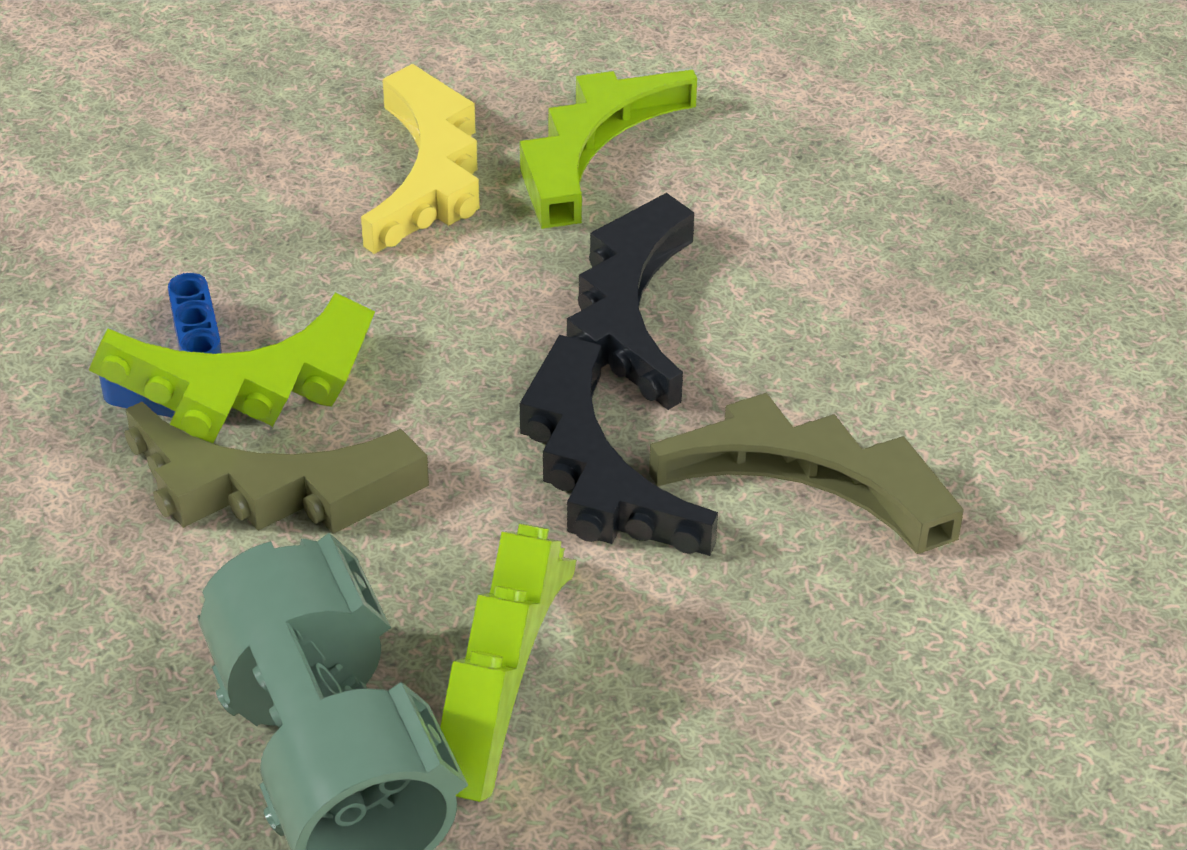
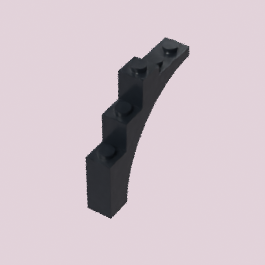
(623, 263)
(606, 490)

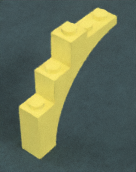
(442, 176)

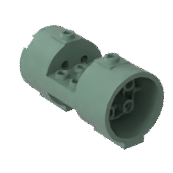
(294, 651)

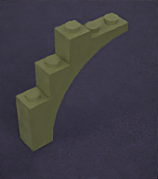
(760, 441)
(266, 487)

